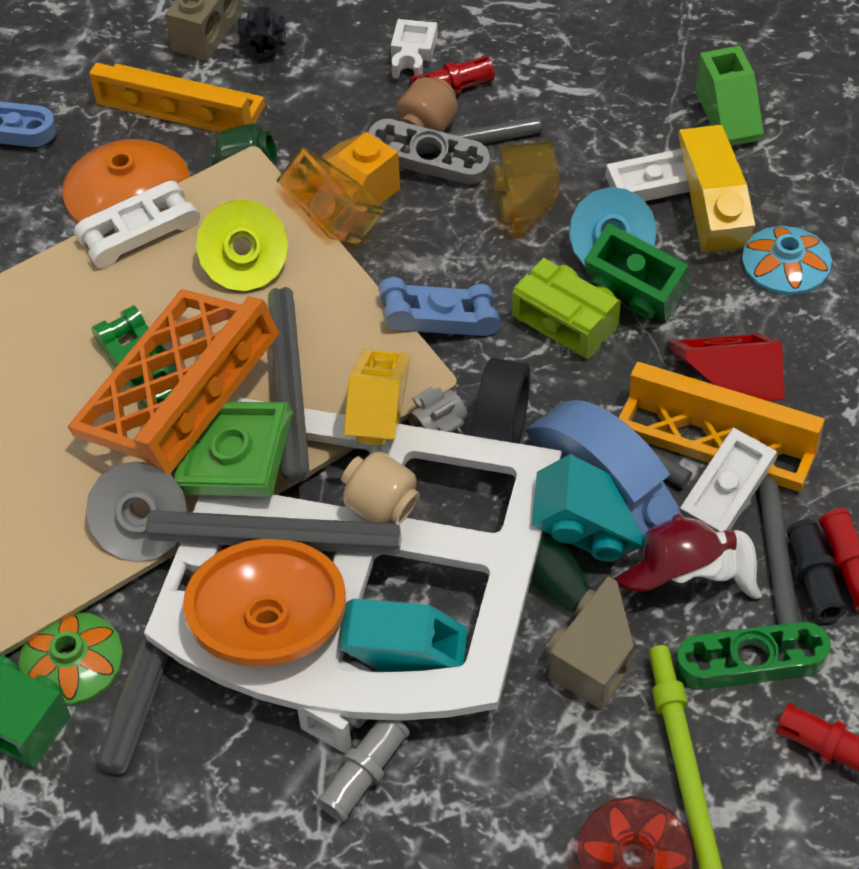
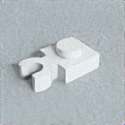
(412, 45)

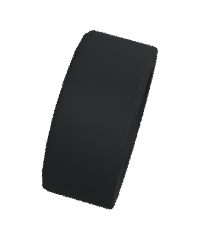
(502, 400)

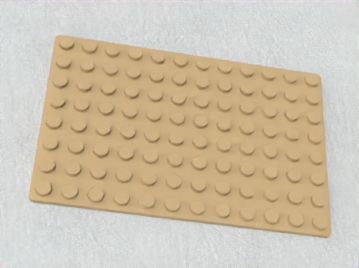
(55, 366)

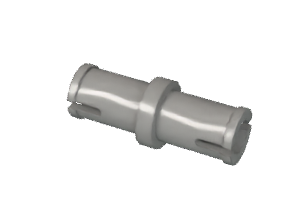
(362, 768)

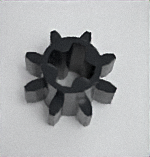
(261, 31)

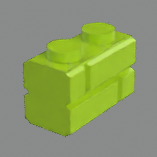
(566, 307)

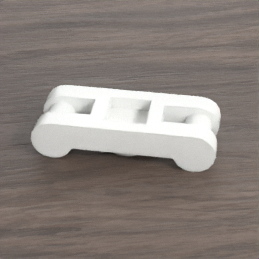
(136, 222)

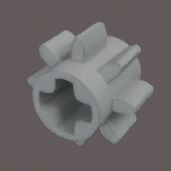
(438, 411)

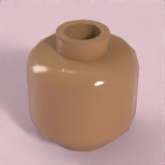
(428, 104)

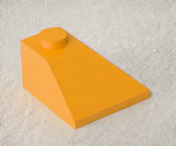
(369, 163)

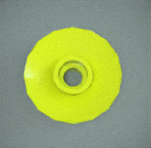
(248, 221)

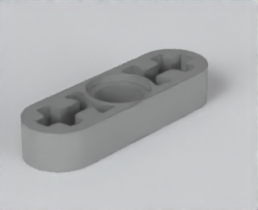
(437, 167)

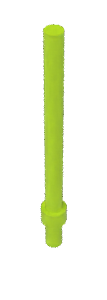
(671, 702)

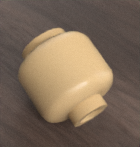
(379, 489)

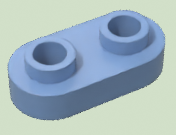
(26, 124)

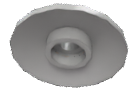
(112, 512)

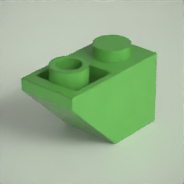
(730, 94)

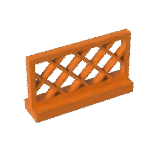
(198, 389)

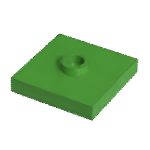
(237, 451)

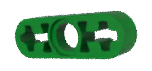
(787, 635)

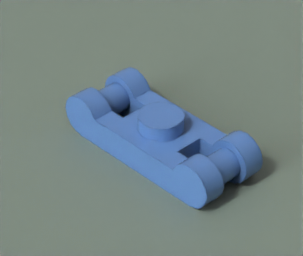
(439, 308)

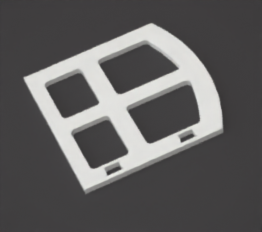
(317, 678)

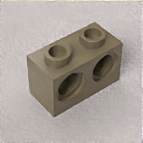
(200, 25)

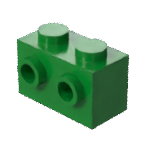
(637, 273)

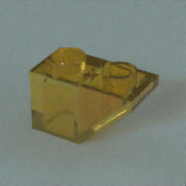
(528, 182)
(330, 197)

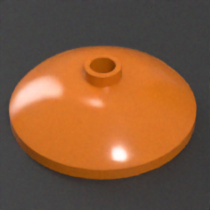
(118, 173)
(264, 602)

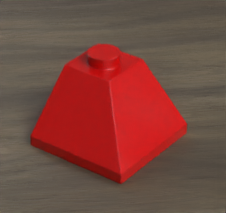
(736, 362)

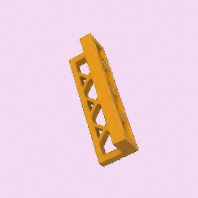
(173, 98)
(717, 410)

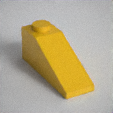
(716, 189)
(376, 396)

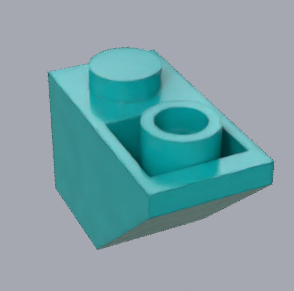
(584, 509)
(402, 636)

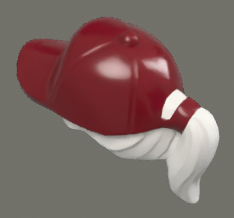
(692, 549)

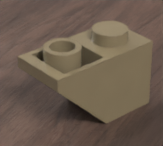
(596, 647)

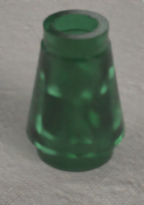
(559, 572)

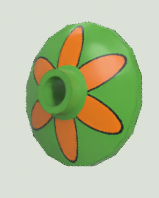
(86, 669)

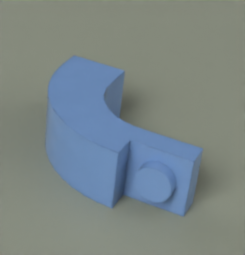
(615, 448)

